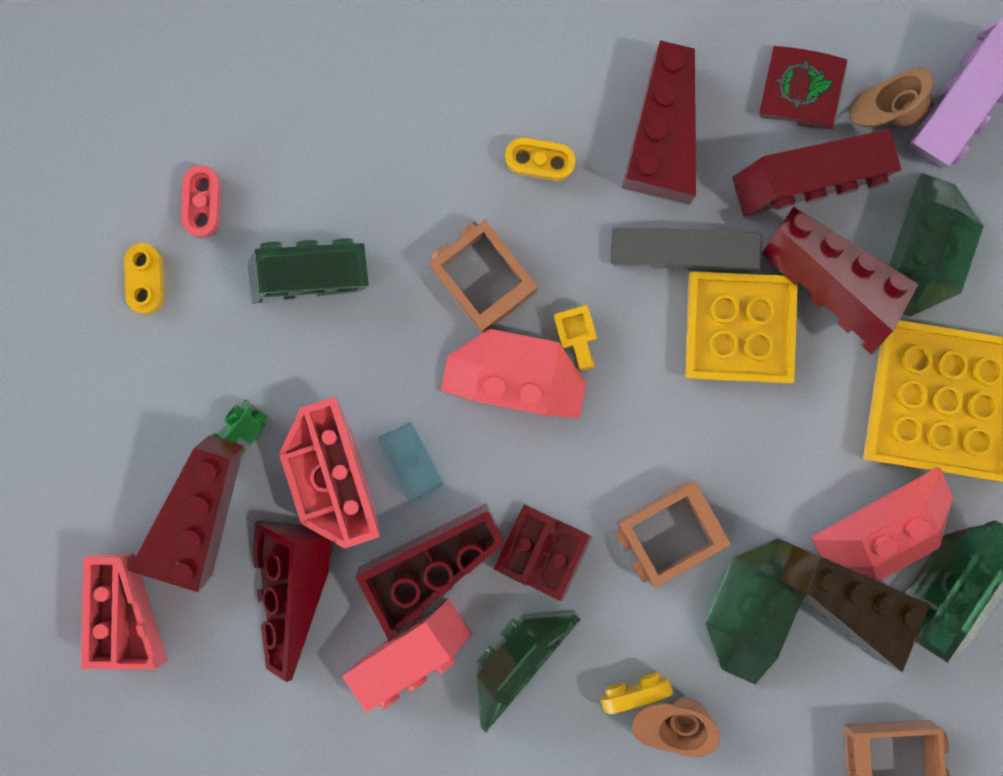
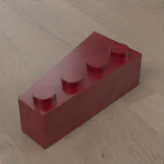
(665, 136)
(816, 171)

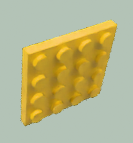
(938, 401)

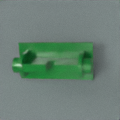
(242, 424)

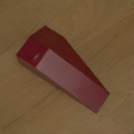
(293, 576)

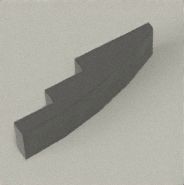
(686, 249)

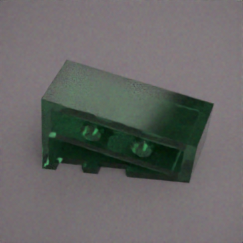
(307, 269)

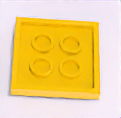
(741, 328)

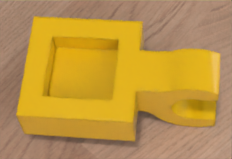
(576, 331)

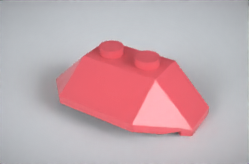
(516, 374)
(328, 476)
(890, 530)

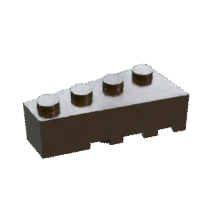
(866, 610)

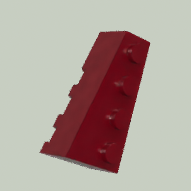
(841, 276)
(192, 520)
(424, 569)

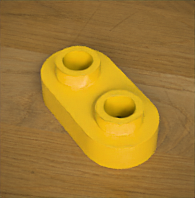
(540, 156)
(145, 277)
(623, 698)

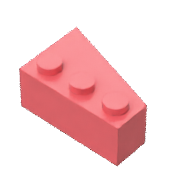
(117, 616)
(408, 658)

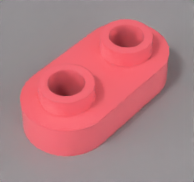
(199, 203)

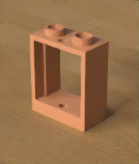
(504, 305)
(705, 518)
(858, 749)

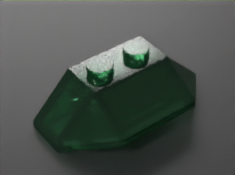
(936, 243)
(961, 586)
(753, 611)
(517, 659)

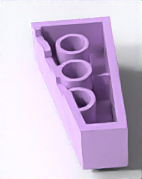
(965, 101)

